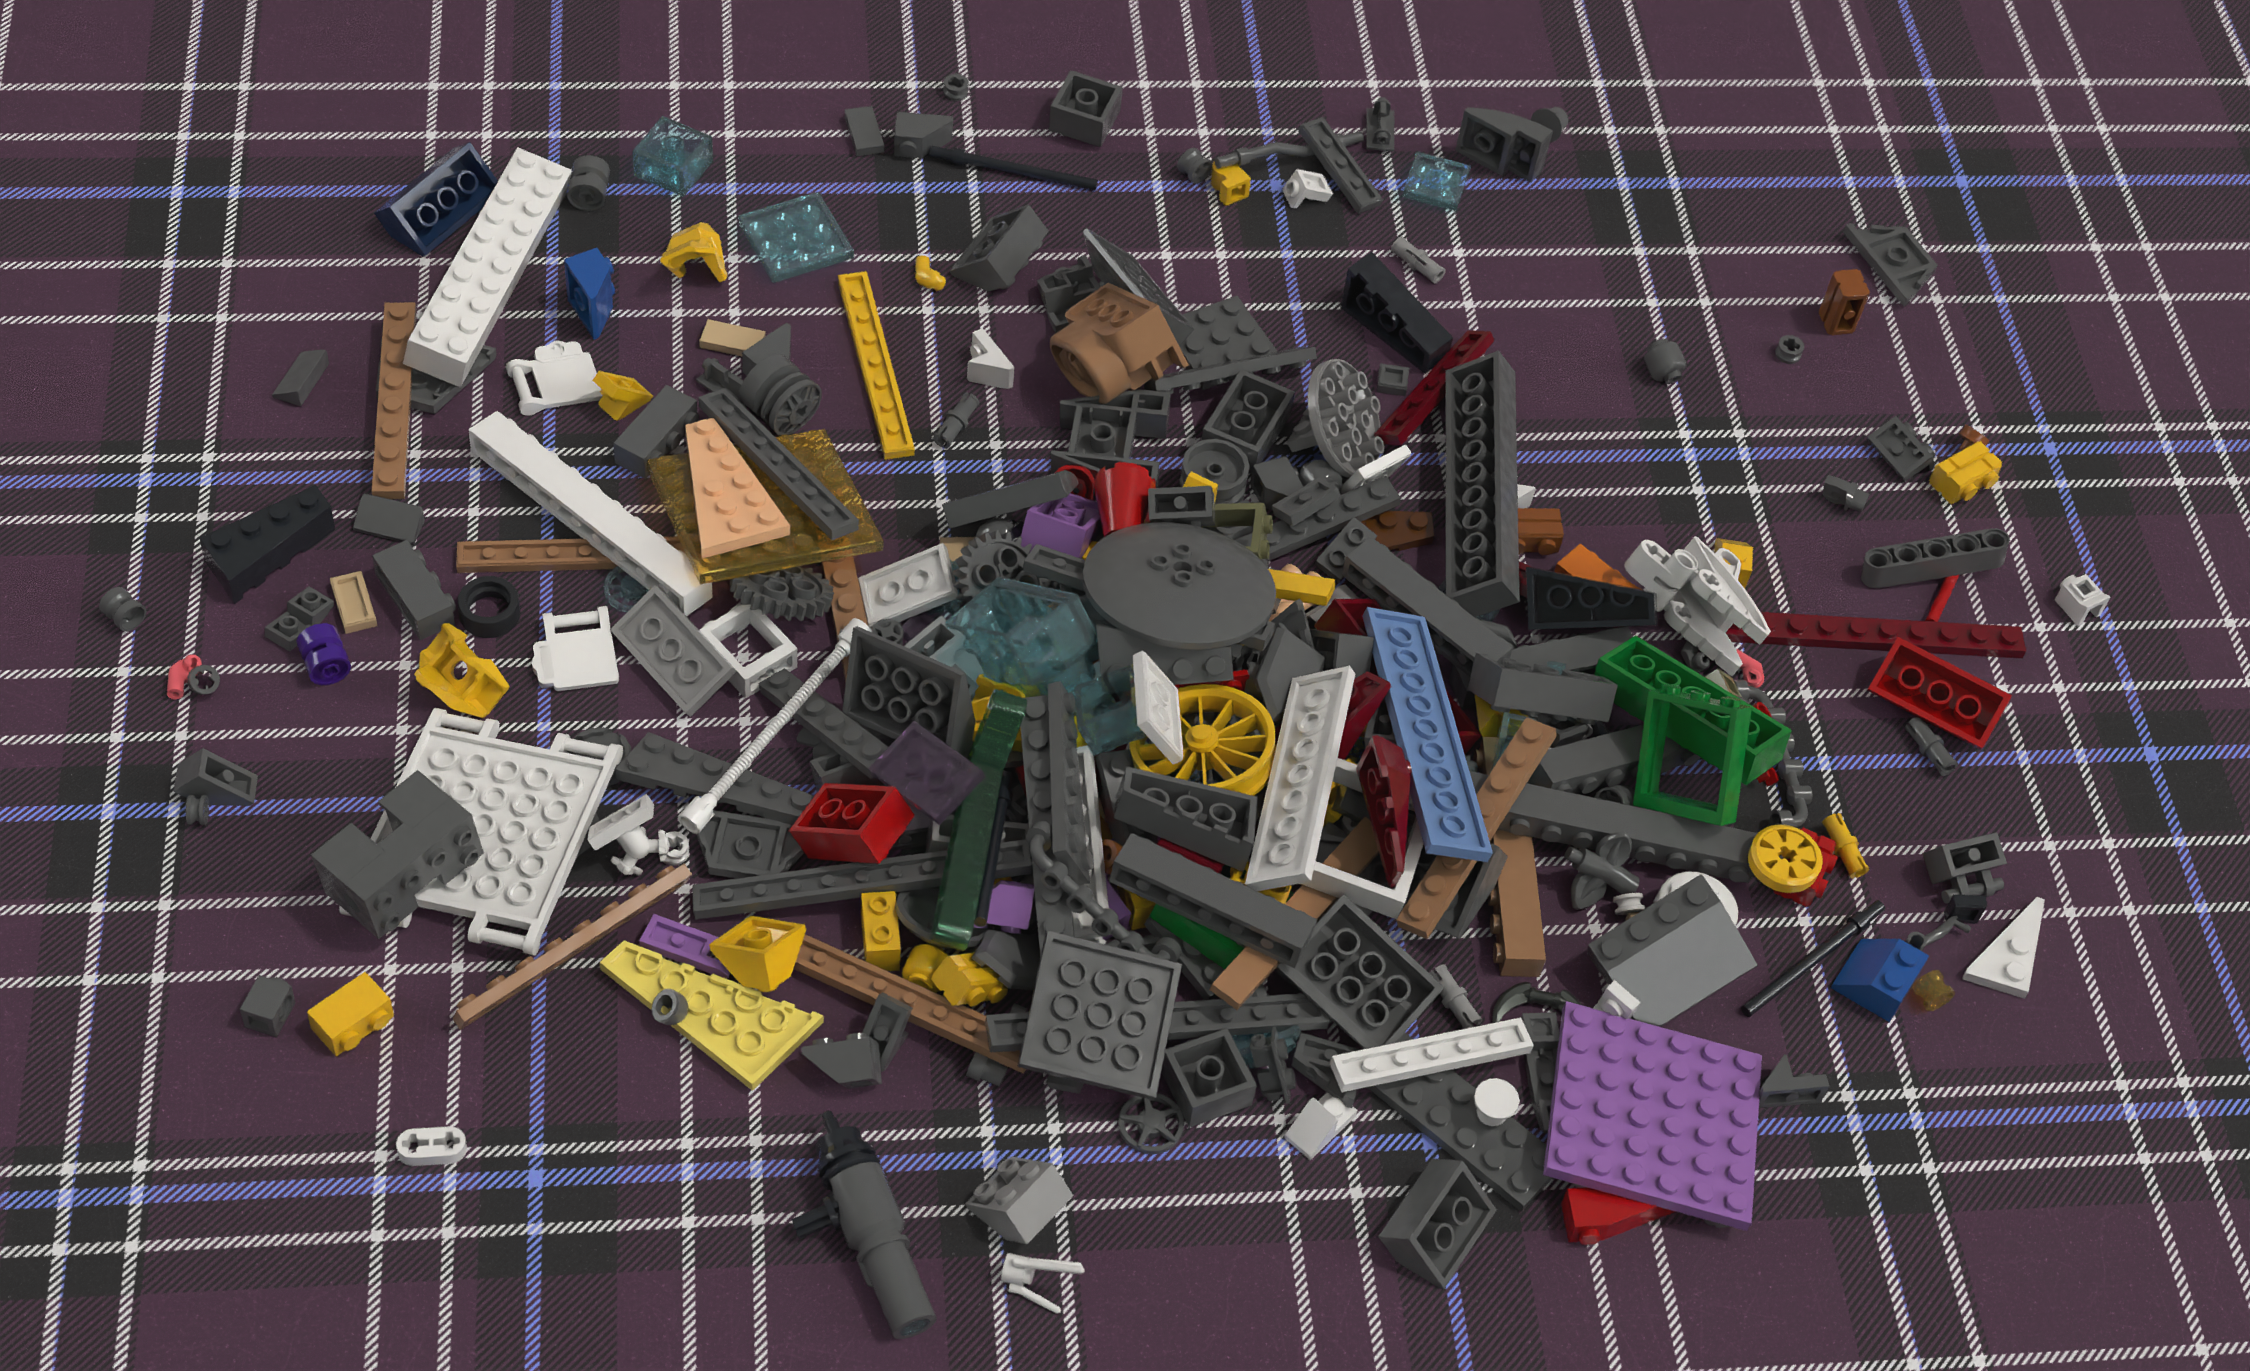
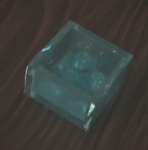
(673, 156)

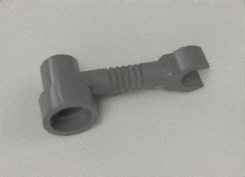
(989, 1069)

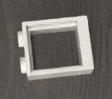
(748, 677)

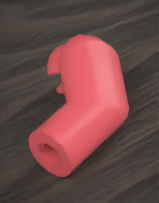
(1751, 670)
(178, 675)

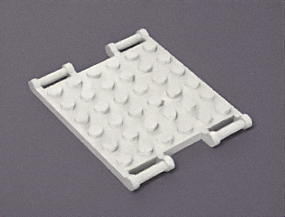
(528, 814)

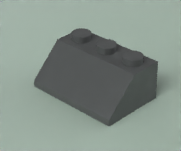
(1001, 249)
(1438, 1221)

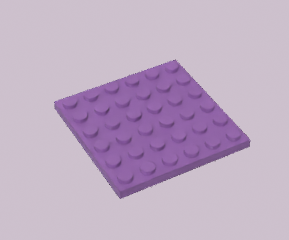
(1654, 1116)

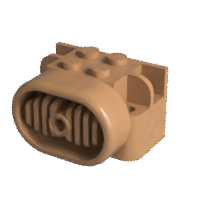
(1114, 344)

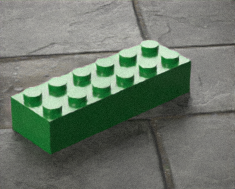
(1642, 668)

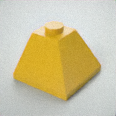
(760, 951)

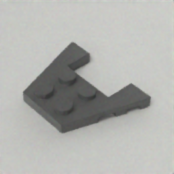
(432, 393)

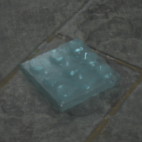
(795, 237)

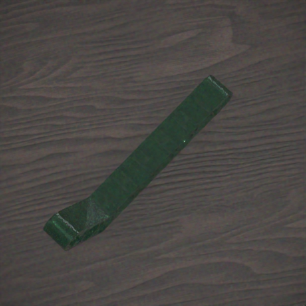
(974, 823)

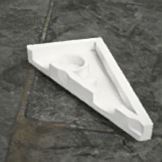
(2010, 957)

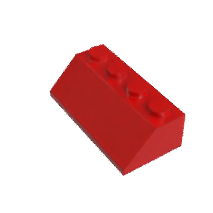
(1940, 693)

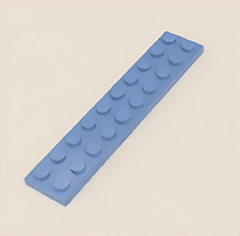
(1428, 736)

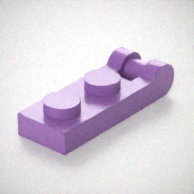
(682, 944)

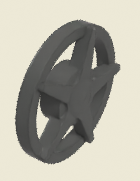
(1151, 1124)

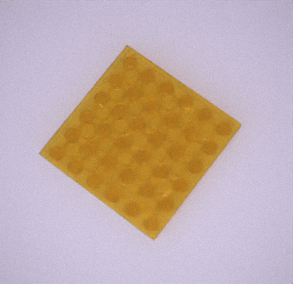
(806, 540)

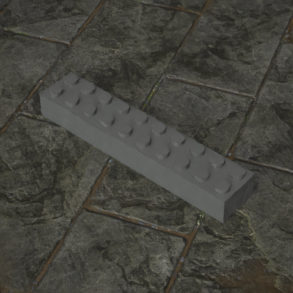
(1482, 485)

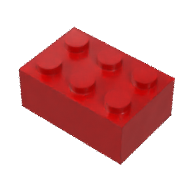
(852, 823)

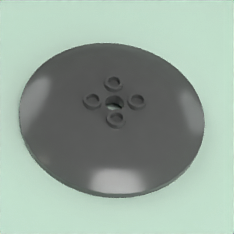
(1179, 586)

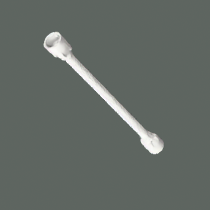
(700, 810)

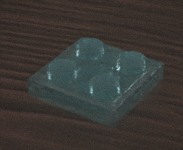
(1436, 181)

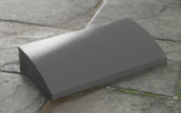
(1009, 498)

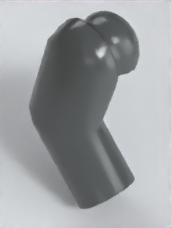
(1694, 658)

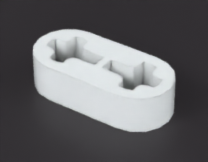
(431, 1146)

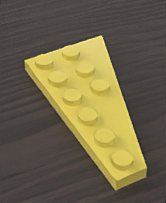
(723, 1019)

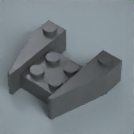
(1107, 431)

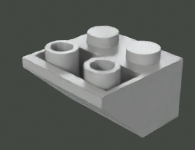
(1020, 1198)

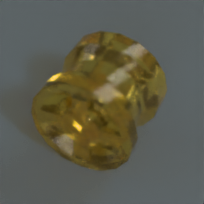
(1933, 990)

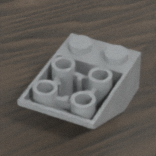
(946, 647)

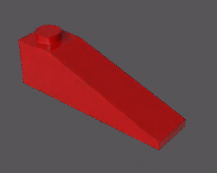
(1598, 1215)

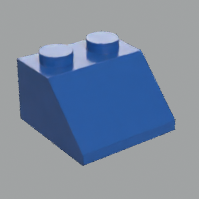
(590, 288)
(1880, 974)

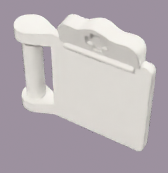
(561, 376)
(576, 657)

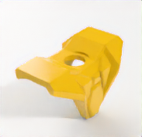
(691, 244)
(474, 693)

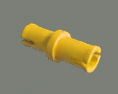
(1846, 845)

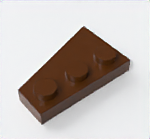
(1402, 529)

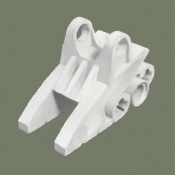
(1700, 596)

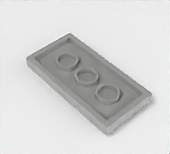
(673, 650)

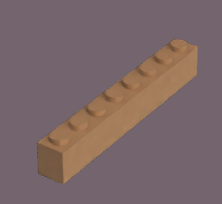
(1514, 897)

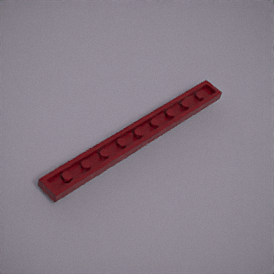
(1882, 633)

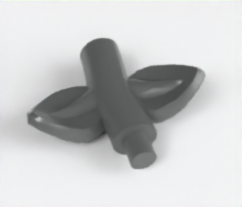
(1601, 869)

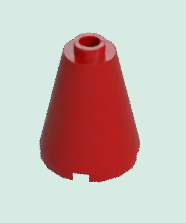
(1122, 495)

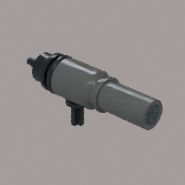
(870, 1224)

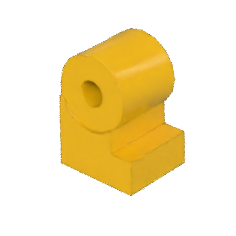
(1229, 182)

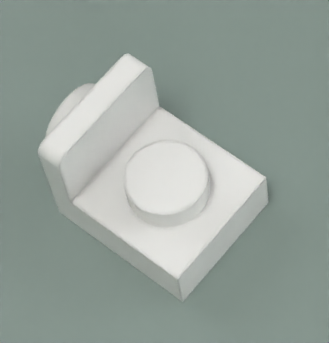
(1306, 185)
(1617, 1001)

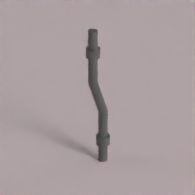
(1244, 155)

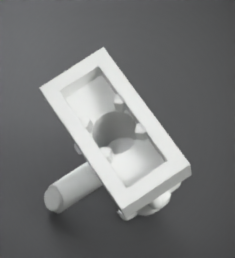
(626, 828)

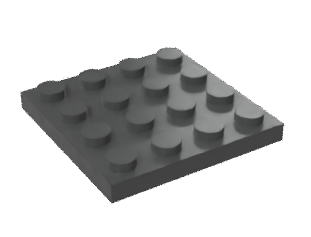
(1100, 1015)

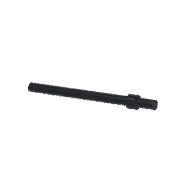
(959, 157)
(1003, 803)
(1854, 924)

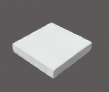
(1377, 469)

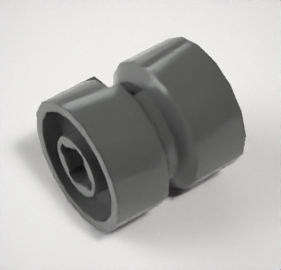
(588, 183)

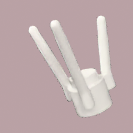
(1021, 1270)

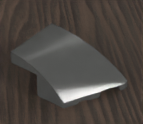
(1065, 289)

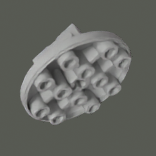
(1340, 418)

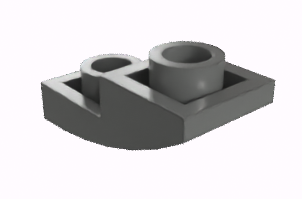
(302, 612)

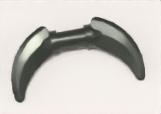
(1524, 993)

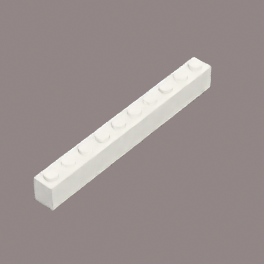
(588, 511)

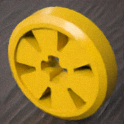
(1777, 872)

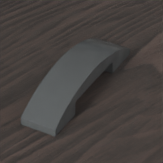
(1541, 1062)

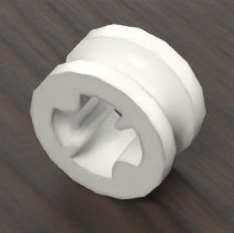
(677, 857)
(1628, 903)

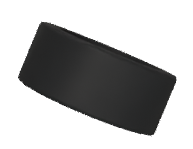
(488, 587)

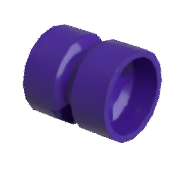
(323, 654)

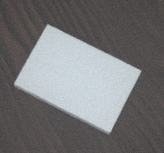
(908, 586)
(1157, 707)

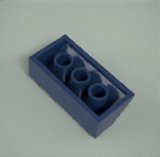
(438, 200)

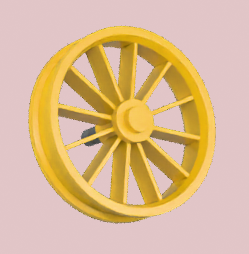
(1214, 745)

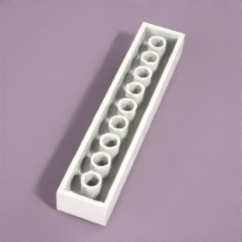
(487, 268)

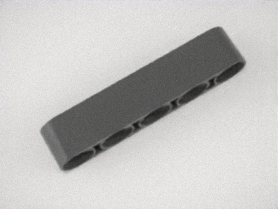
(1935, 558)

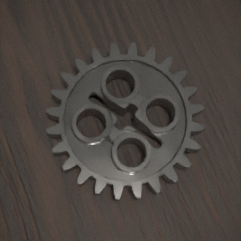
(984, 557)
(785, 593)

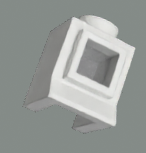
(2080, 596)

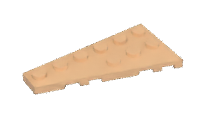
(728, 497)

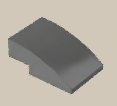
(1504, 142)

